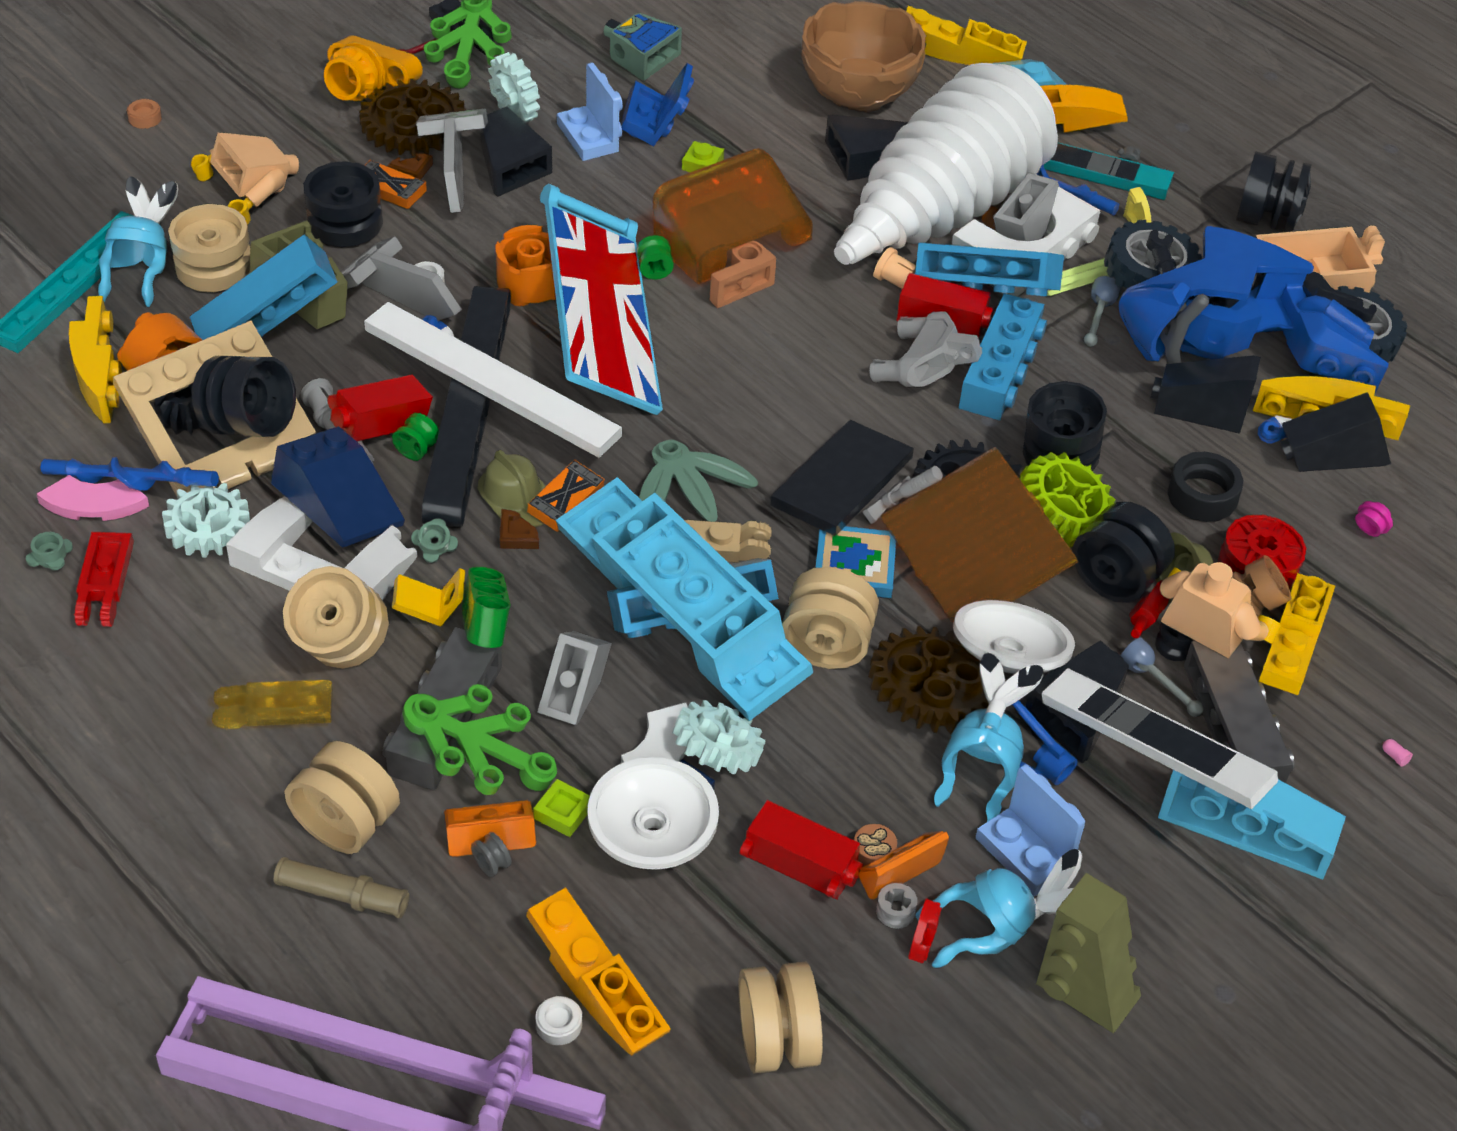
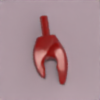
(1147, 610)

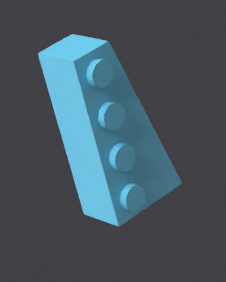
(1280, 827)

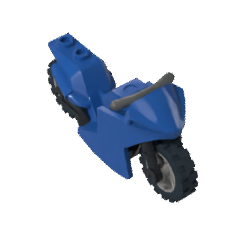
(1241, 290)

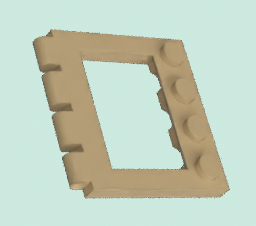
(178, 370)

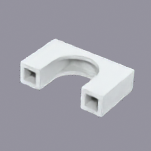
(1069, 228)

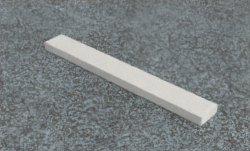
(494, 379)

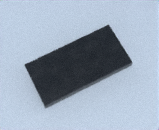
(842, 477)

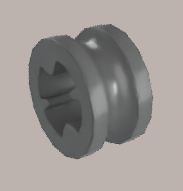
(491, 854)

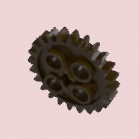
(393, 114)
(927, 678)

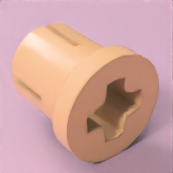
(893, 268)

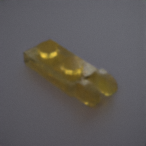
(273, 703)

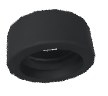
(1201, 505)

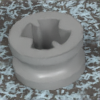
(900, 893)

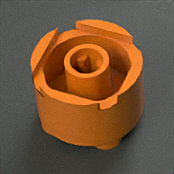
(525, 265)
(154, 338)

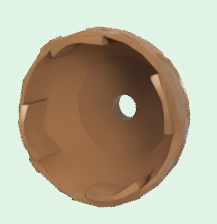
(862, 53)

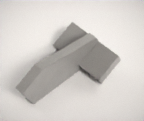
(451, 125)
(401, 281)

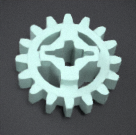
(514, 86)
(205, 518)
(718, 737)

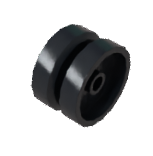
(343, 203)
(1123, 551)

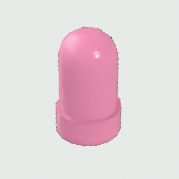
(1397, 752)

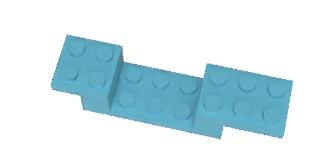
(722, 615)

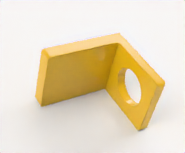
(427, 601)

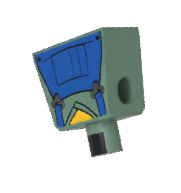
(643, 43)

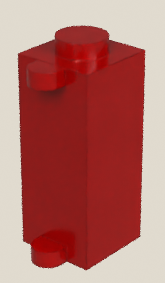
(964, 305)
(378, 406)
(802, 850)

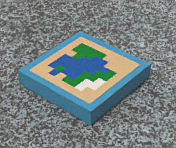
(862, 552)

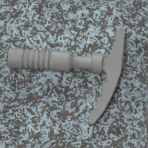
(905, 488)

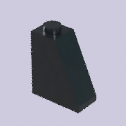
(858, 142)
(513, 152)
(1207, 391)
(1337, 437)
(1095, 663)

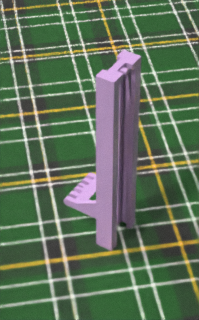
(502, 1080)

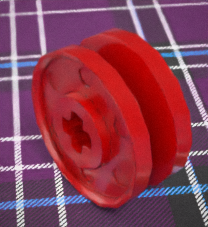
(1260, 536)

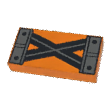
(397, 186)
(564, 493)

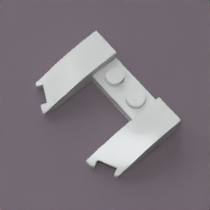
(266, 551)

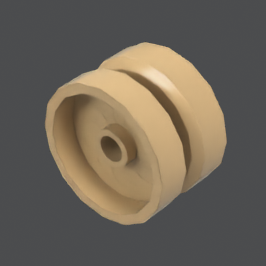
(210, 247)
(335, 617)
(831, 617)
(342, 797)
(780, 1017)

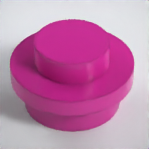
(1374, 518)

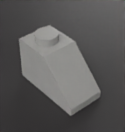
(1027, 209)
(573, 676)

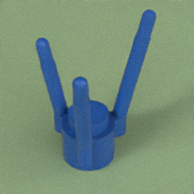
(1051, 758)

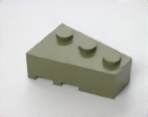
(329, 305)
(1089, 954)

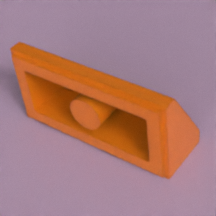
(508, 820)
(904, 862)

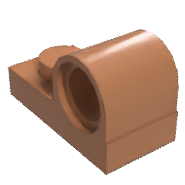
(749, 272)

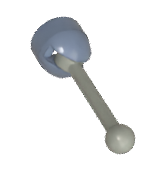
(1104, 294)
(1141, 659)

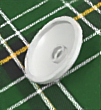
(1014, 634)
(658, 796)

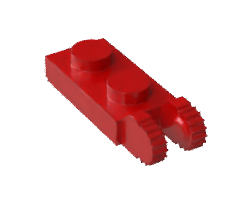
(103, 575)

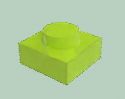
(701, 156)
(562, 808)

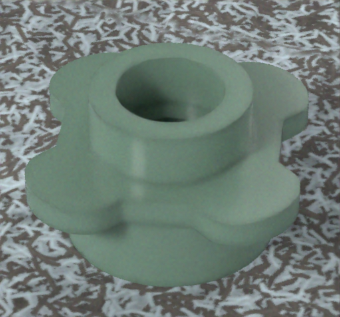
(434, 529)
(48, 550)

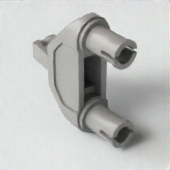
(931, 355)

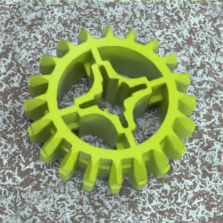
(1067, 492)

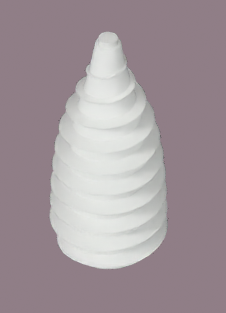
(953, 160)

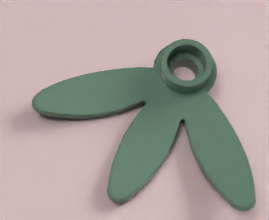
(676, 461)

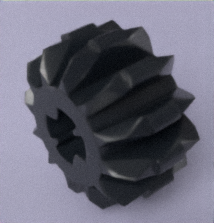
(177, 411)

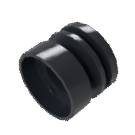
(1274, 192)
(244, 396)
(1066, 420)

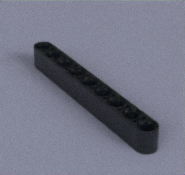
(465, 414)

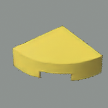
(1137, 206)

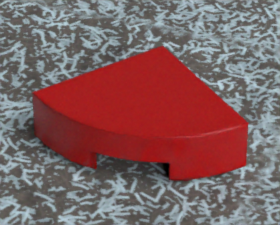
(925, 931)

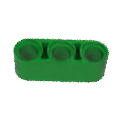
(485, 607)

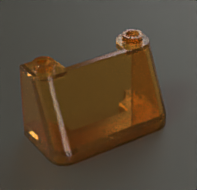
(725, 208)

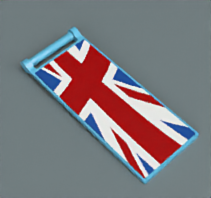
(601, 301)

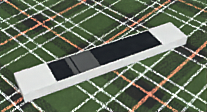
(1161, 738)

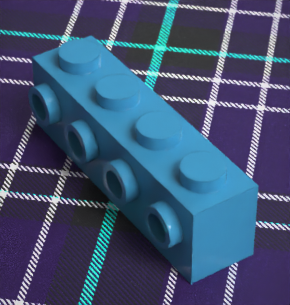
(991, 266)
(270, 291)
(1005, 349)
(637, 616)

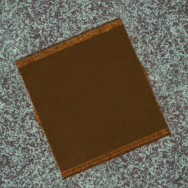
(978, 536)

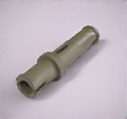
(359, 892)

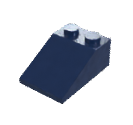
(335, 486)

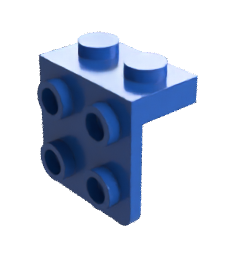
(651, 114)

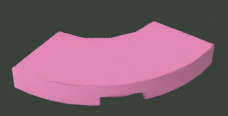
(82, 499)

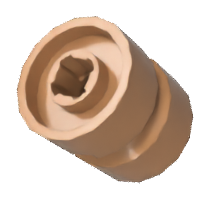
(1266, 584)

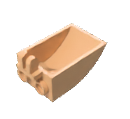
(1336, 253)

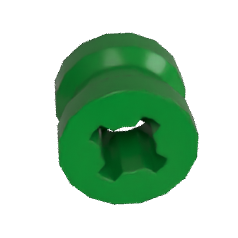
(655, 257)
(415, 436)

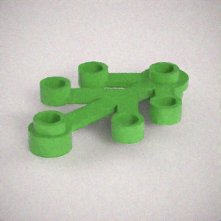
(458, 70)
(475, 738)

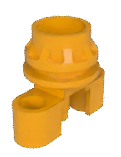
(362, 65)

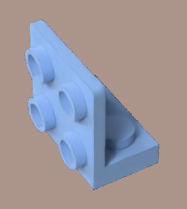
(594, 127)
(1032, 830)

